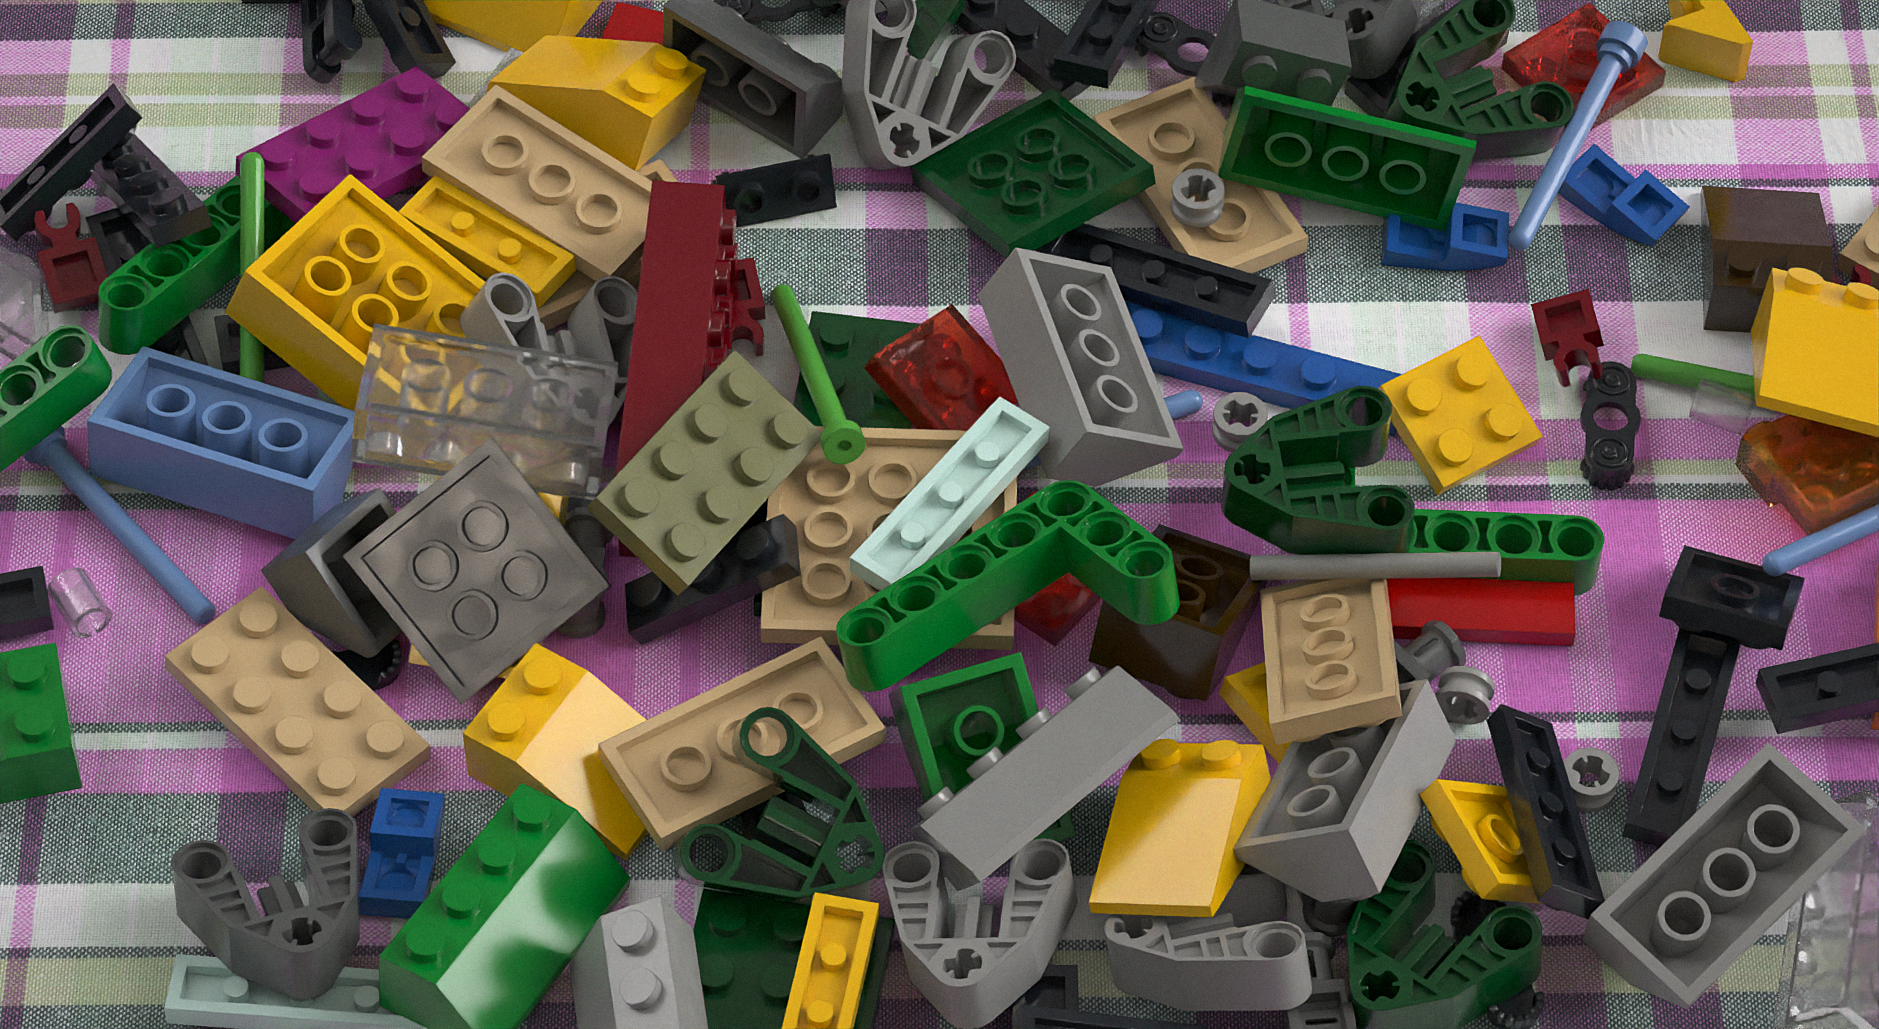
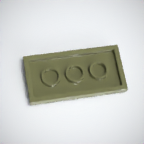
(705, 472)

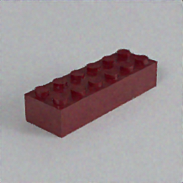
(679, 307)

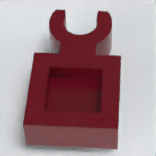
(70, 267)
(747, 308)
(1569, 333)

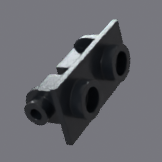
(779, 189)

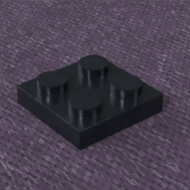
(1731, 599)

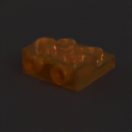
(1811, 469)

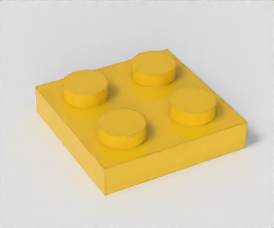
(1459, 415)
(1483, 837)

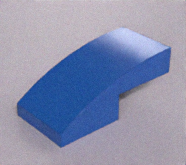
(1628, 205)
(1471, 241)
(402, 852)

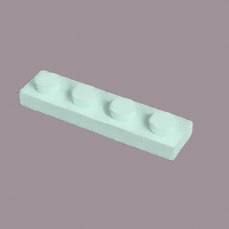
(951, 494)
(212, 996)

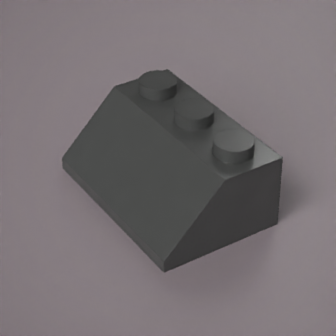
(755, 74)

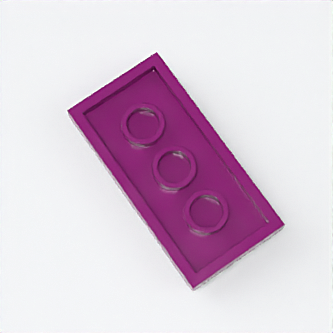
(371, 137)

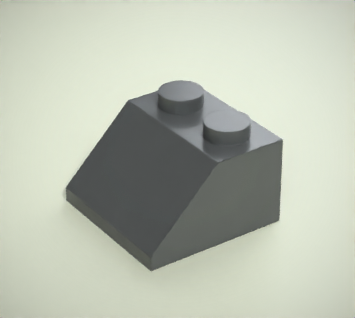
(1277, 53)
(324, 588)

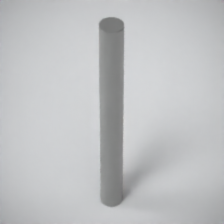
(1375, 566)

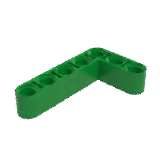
(172, 281)
(53, 384)
(1538, 542)
(999, 567)

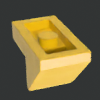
(1705, 39)

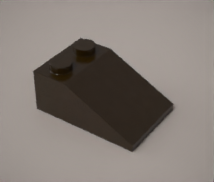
(1747, 236)
(1198, 642)

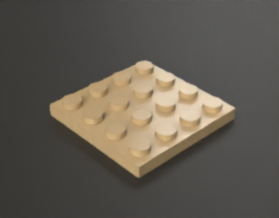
(834, 516)

